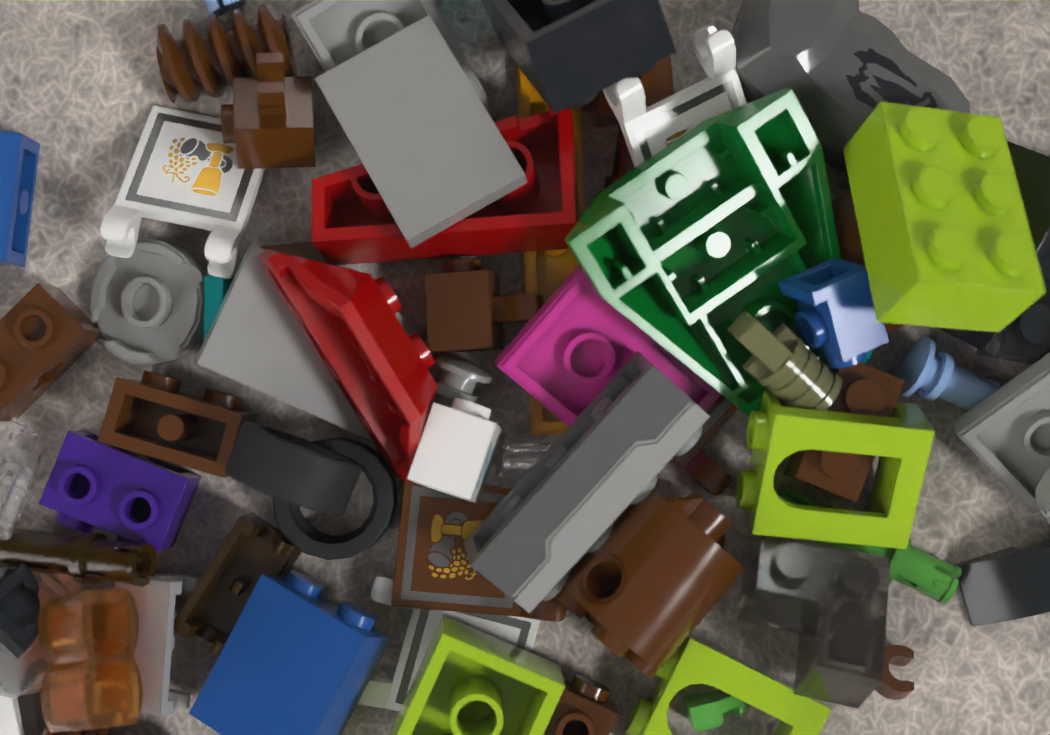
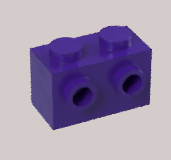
(118, 491)

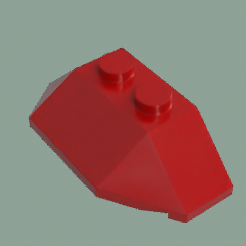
(363, 348)

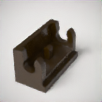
(226, 585)

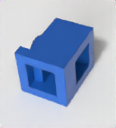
(836, 311)

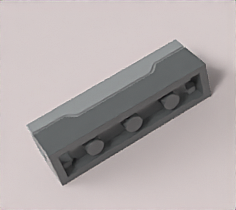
(585, 483)

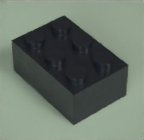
(580, 45)

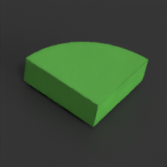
(708, 708)

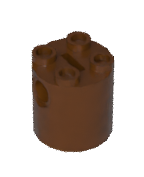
(653, 578)

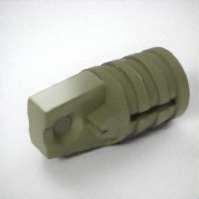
(786, 365)

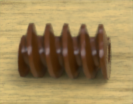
(220, 53)

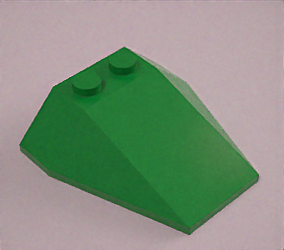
(712, 235)

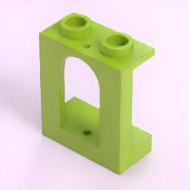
(903, 453)
(700, 663)

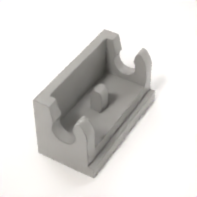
(156, 639)

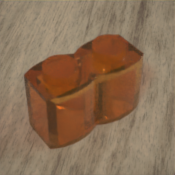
(90, 660)

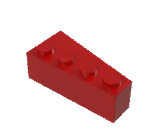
(357, 227)

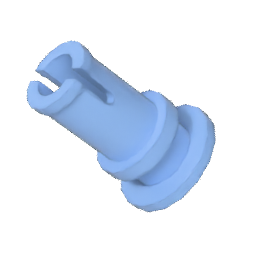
(941, 378)

